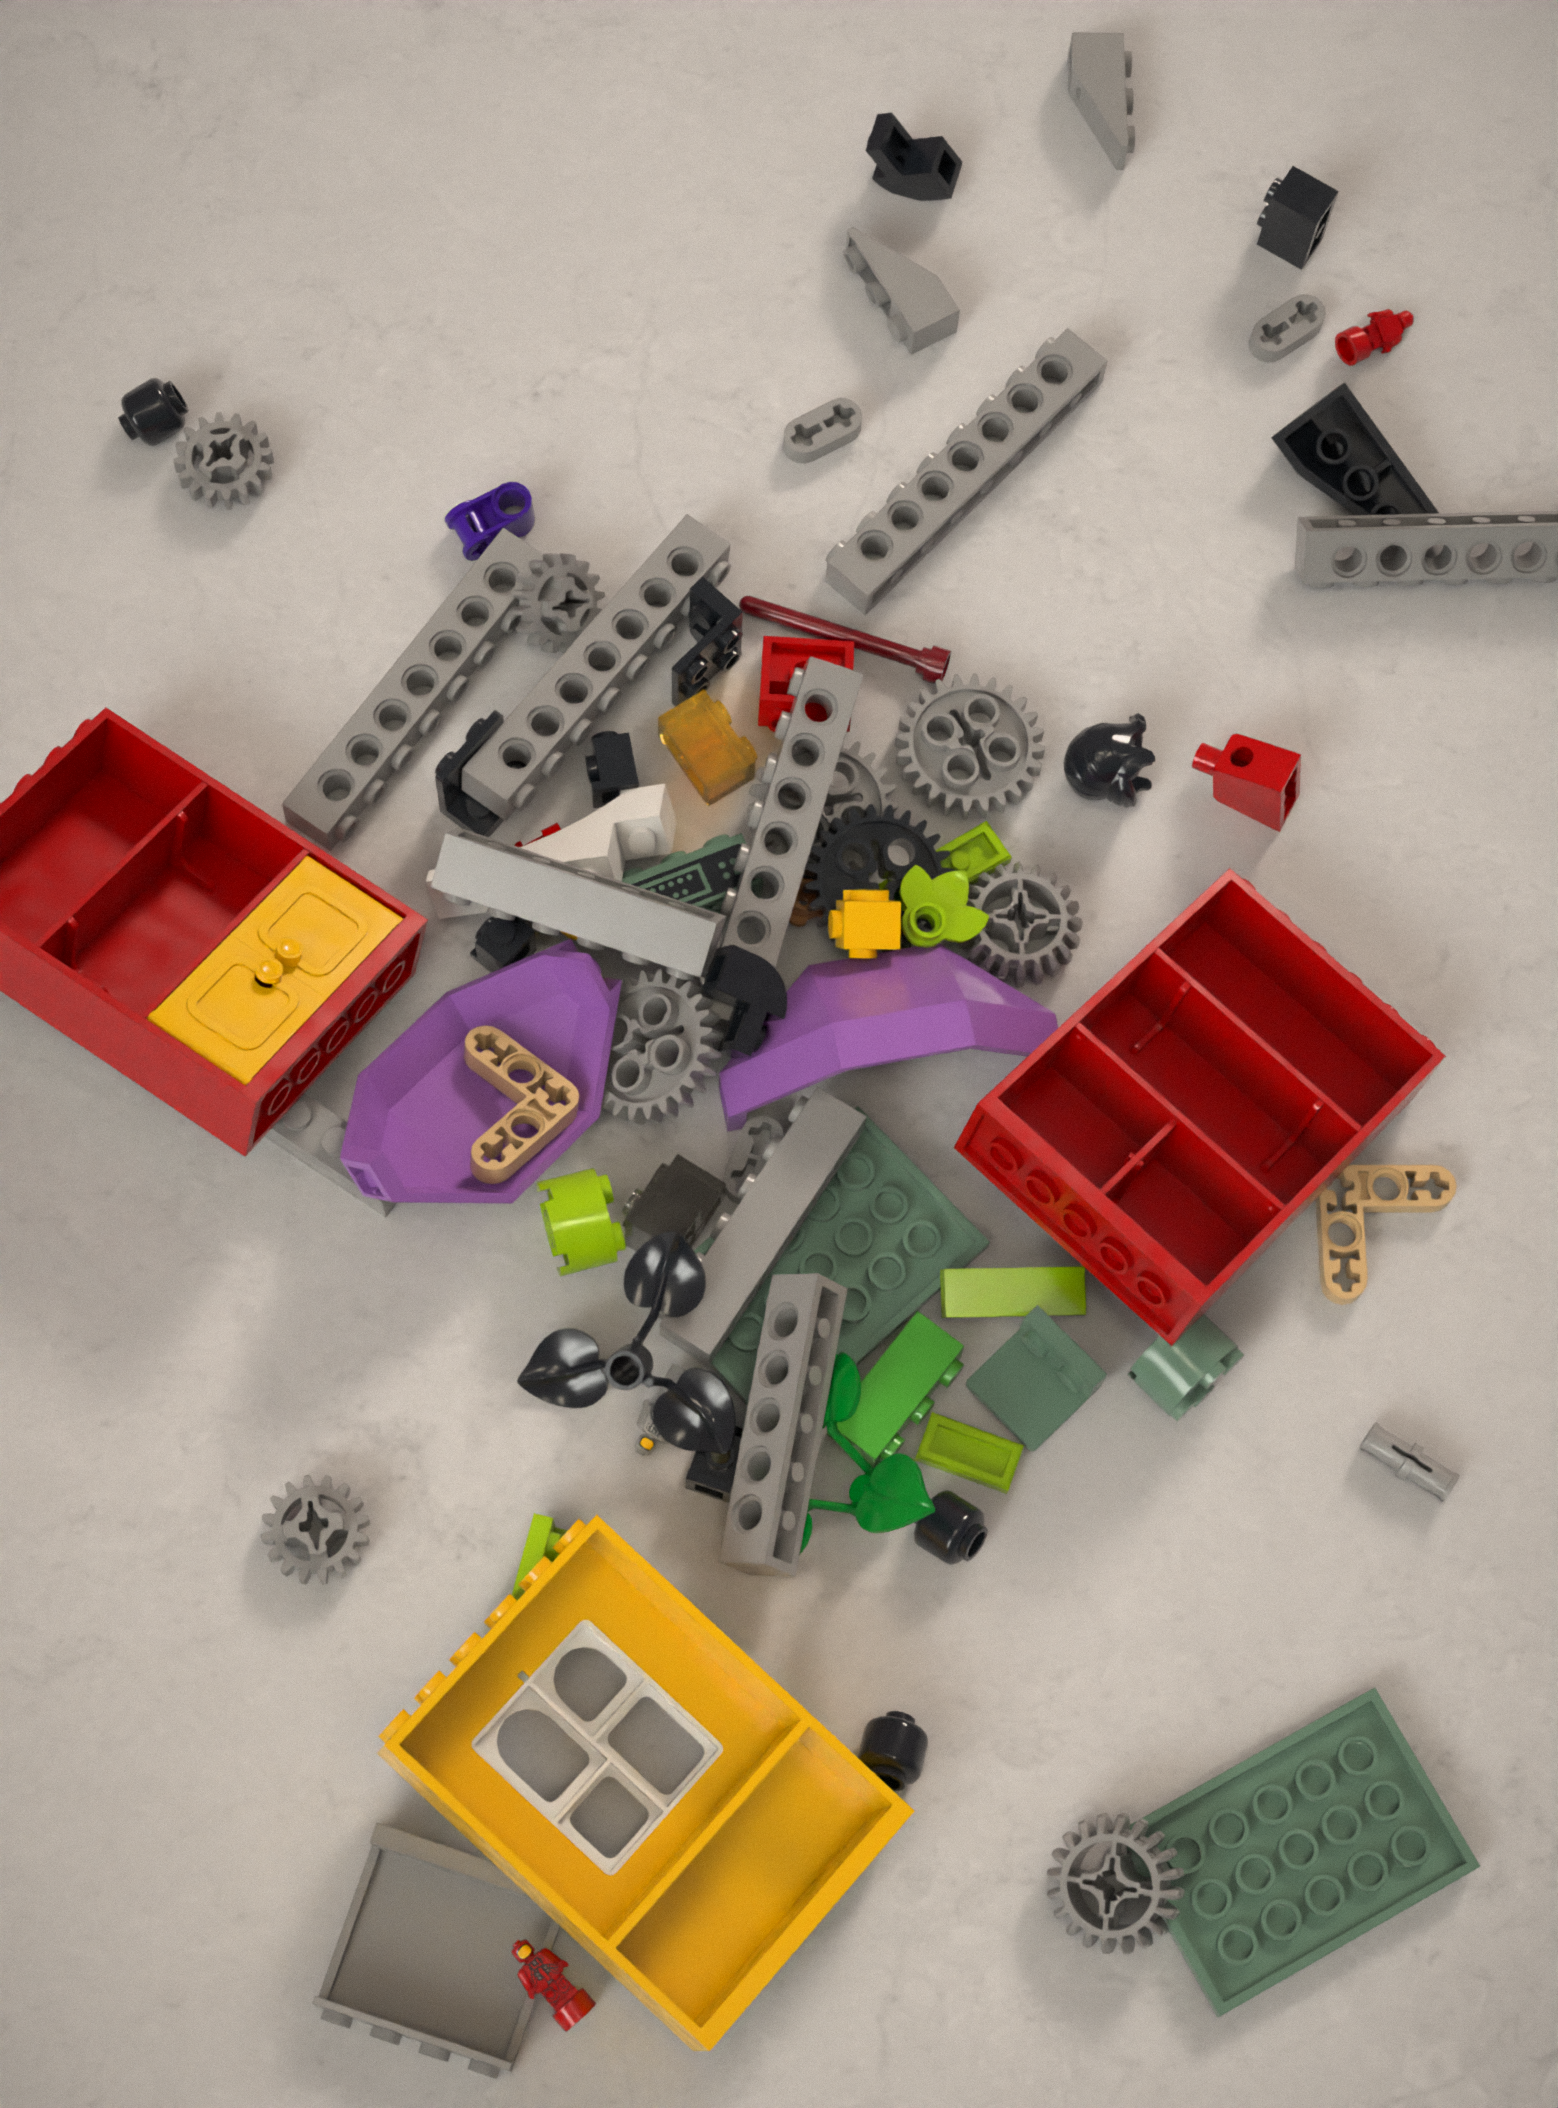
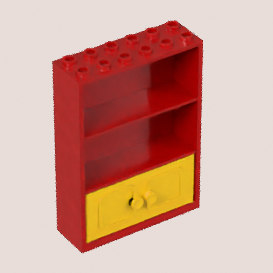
(188, 931)

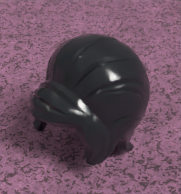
(1107, 761)

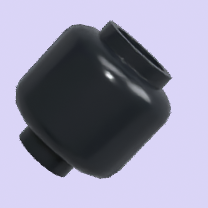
(153, 411)
(953, 1530)
(894, 1749)

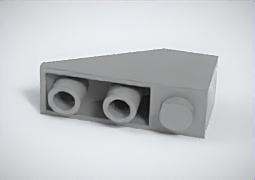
(1099, 90)
(910, 296)

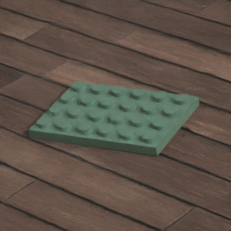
(874, 1232)
(1303, 1850)

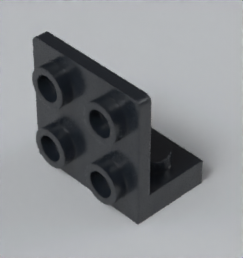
(718, 630)
(452, 800)

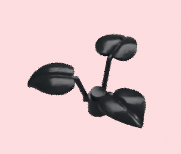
(567, 1368)

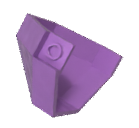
(879, 1014)
(425, 1108)

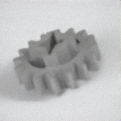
(223, 460)
(556, 601)
(295, 1533)

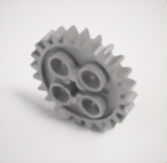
(932, 760)
(861, 781)
(654, 1044)

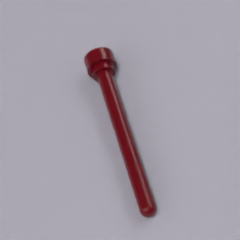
(928, 662)

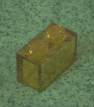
(707, 747)

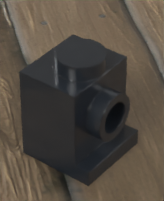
(610, 766)
(503, 943)
(714, 1478)

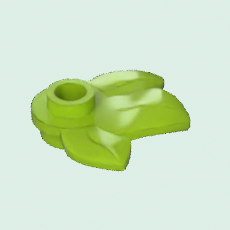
(942, 904)

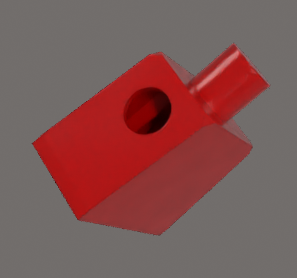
(1253, 778)

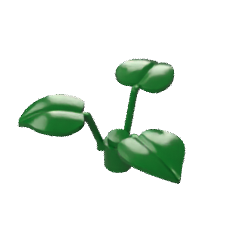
(885, 1495)

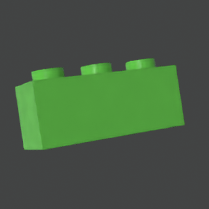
(901, 1388)

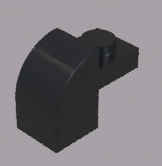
(912, 167)
(754, 992)

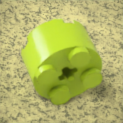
(579, 1221)

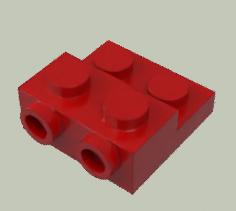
(779, 660)

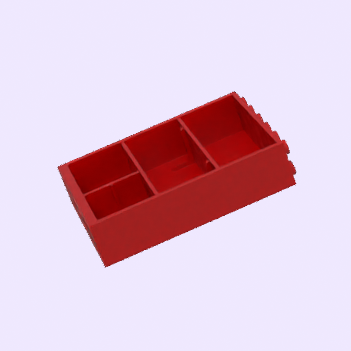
(1198, 1104)

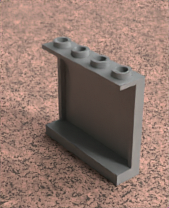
(433, 1953)

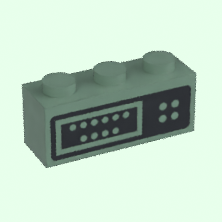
(697, 876)

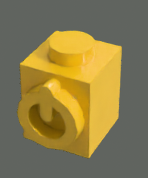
(865, 922)

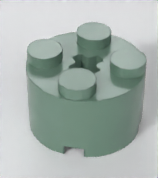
(1185, 1372)

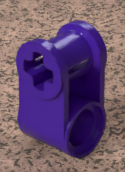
(488, 517)

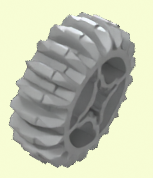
(1055, 920)
(1112, 1903)

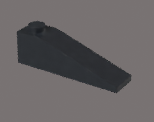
(1350, 459)

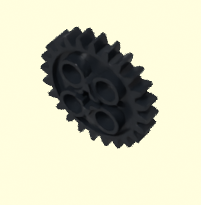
(833, 876)

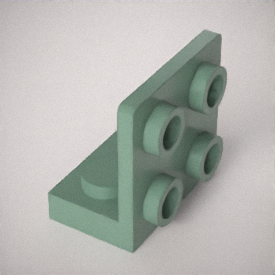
(1036, 1379)

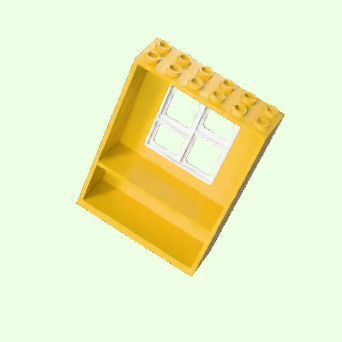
(726, 1863)

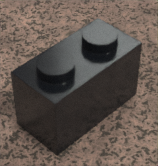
(1295, 216)

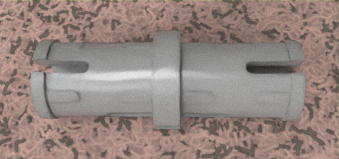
(1409, 1461)

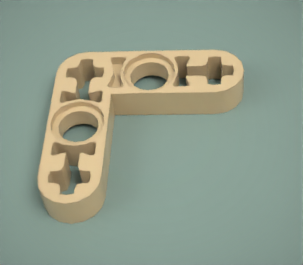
(531, 1102)
(1363, 1200)

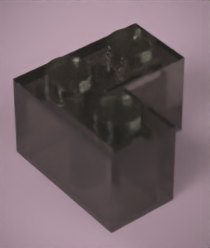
(675, 1199)

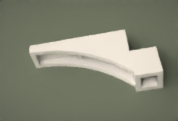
(627, 828)

